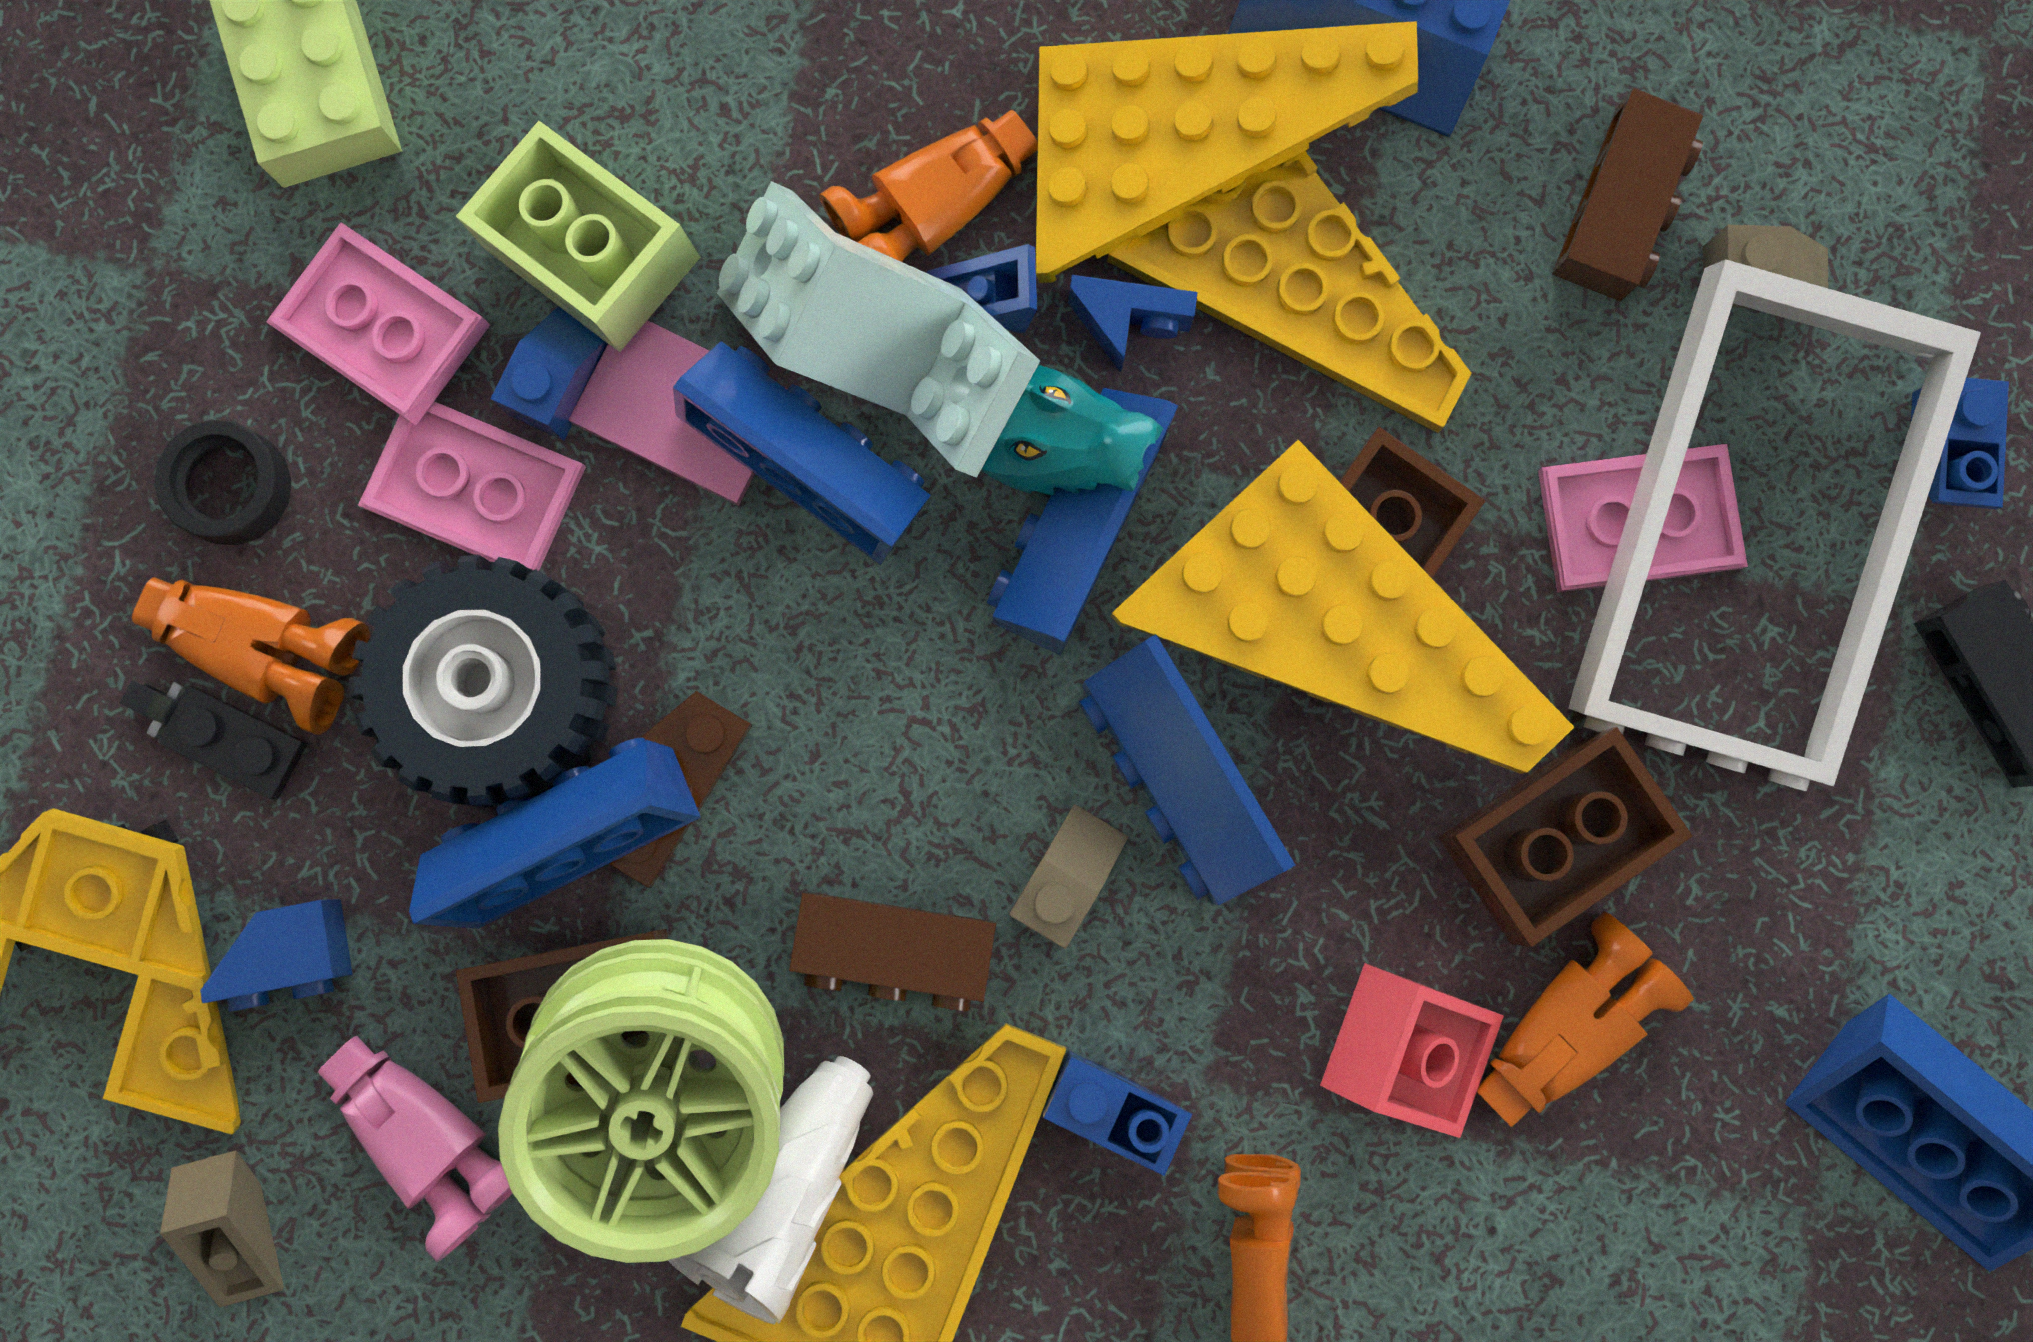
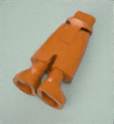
(933, 188)
(254, 645)
(1577, 1026)
(1260, 1242)

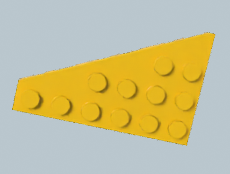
(1169, 120)
(1305, 281)
(1328, 603)
(914, 1210)

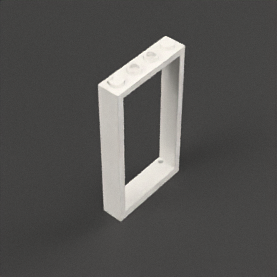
(1721, 285)

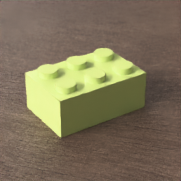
(306, 85)
(579, 235)

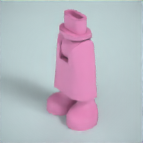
(417, 1142)

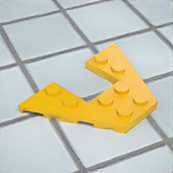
(132, 909)

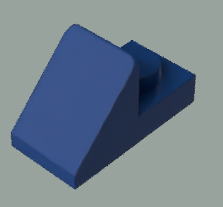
(999, 283)
(1112, 305)

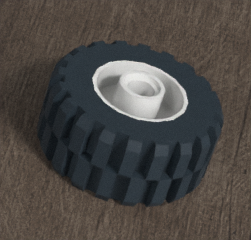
(483, 682)

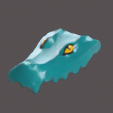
(1069, 439)

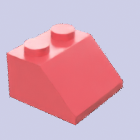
(1411, 1051)

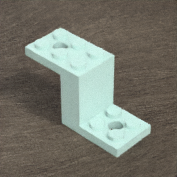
(875, 328)

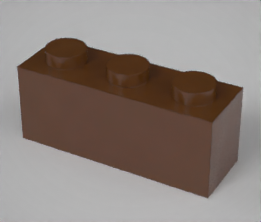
(1630, 196)
(892, 950)

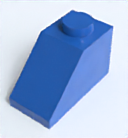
(549, 373)

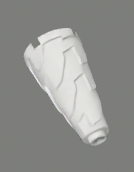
(769, 1250)

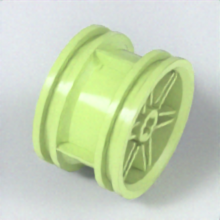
(634, 1152)

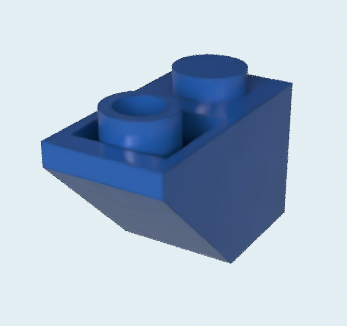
(1975, 447)
(281, 949)
(1116, 1113)

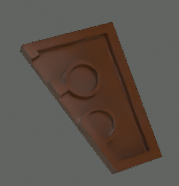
(704, 744)

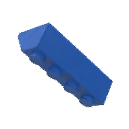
(1450, 43)
(799, 450)
(1070, 546)
(1185, 774)
(552, 837)
(1927, 1128)

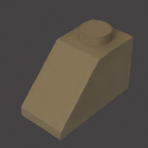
(1771, 249)
(1069, 876)
(222, 1228)

